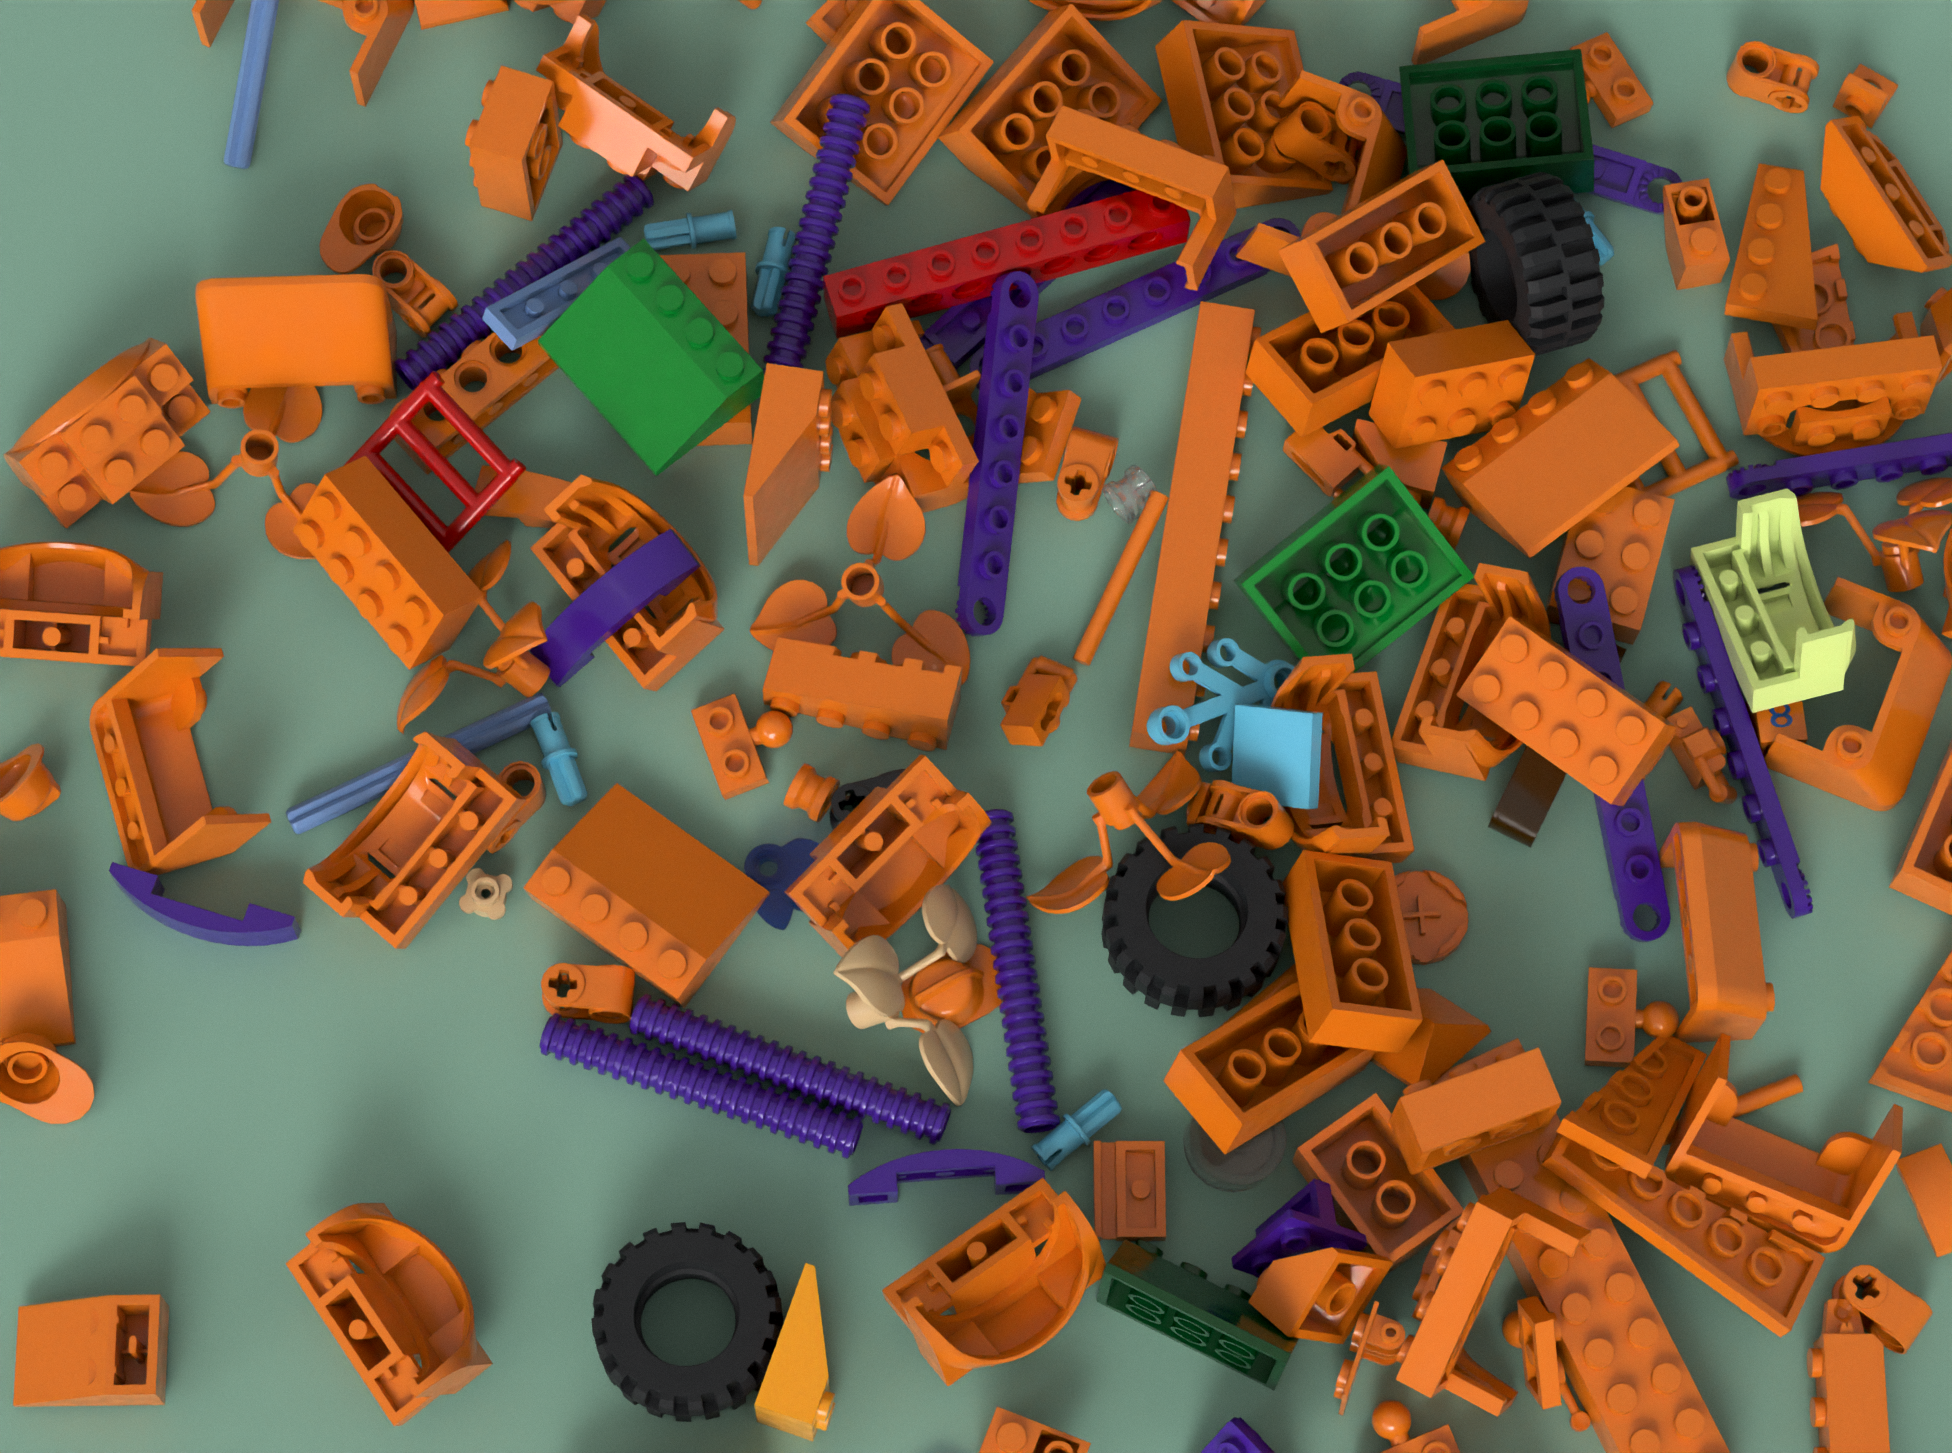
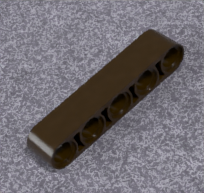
(1529, 794)

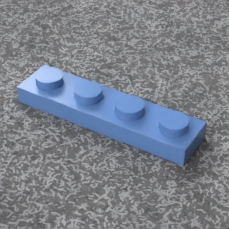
(537, 306)

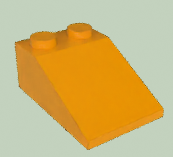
(796, 1383)

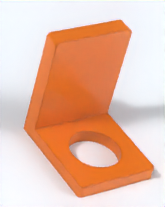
(1862, 98)

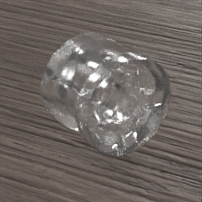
(1129, 493)

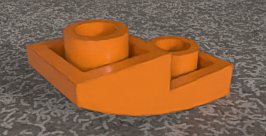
(525, 498)
(1929, 1185)

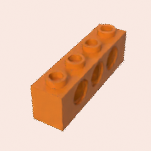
(504, 387)

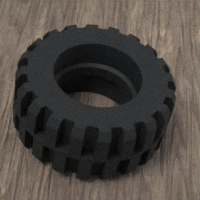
(1536, 262)
(1183, 980)
(675, 1257)

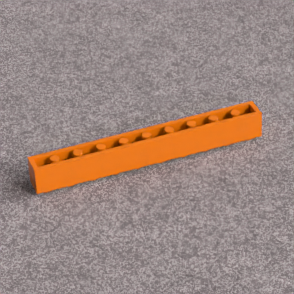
(1196, 513)

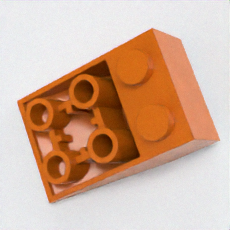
(92, 1352)

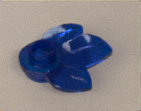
(791, 862)

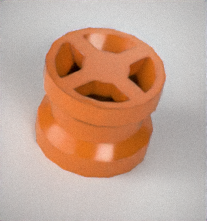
(1448, 520)
(811, 792)

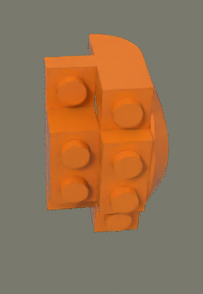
(622, 125)
(896, 405)
(108, 431)
(64, 599)
(888, 856)
(997, 1287)
(395, 1312)

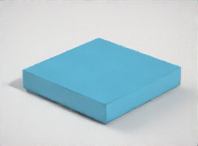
(1278, 753)

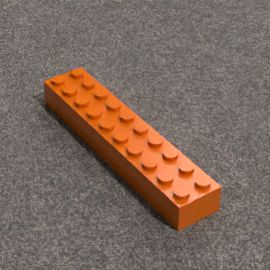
(1609, 1326)

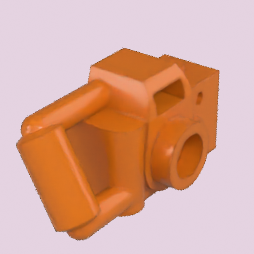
(1327, 458)
(1037, 701)
(1701, 755)

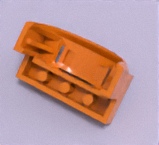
(1094, 151)
(1889, 374)
(577, 554)
(1462, 630)
(1358, 727)
(419, 838)
(1455, 1286)

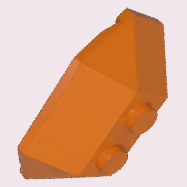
(1879, 201)

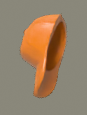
(361, 226)

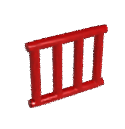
(476, 503)

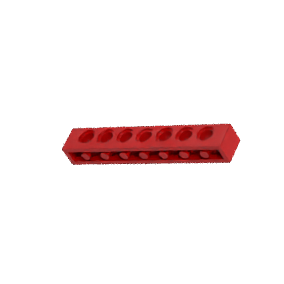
(970, 265)

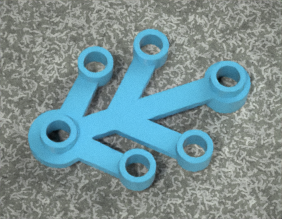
(1228, 692)

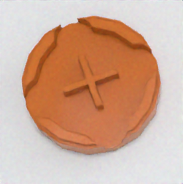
(1432, 915)

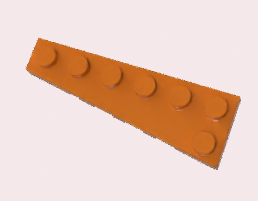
(1745, 1264)

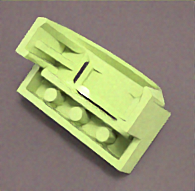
(1779, 638)

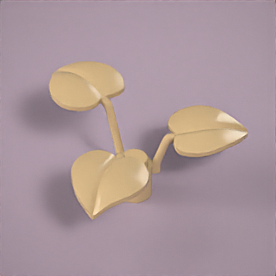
(873, 971)

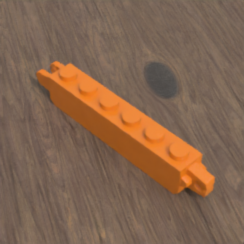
(1849, 1384)

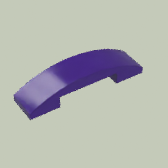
(612, 602)
(258, 928)
(880, 1183)

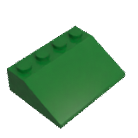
(652, 358)
(1355, 573)

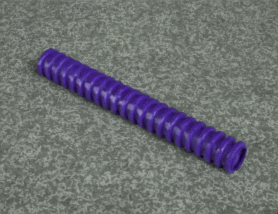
(817, 230)
(570, 244)
(1016, 975)
(789, 1068)
(701, 1085)

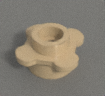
(486, 907)

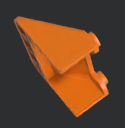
(297, 335)

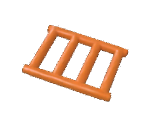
(1678, 476)

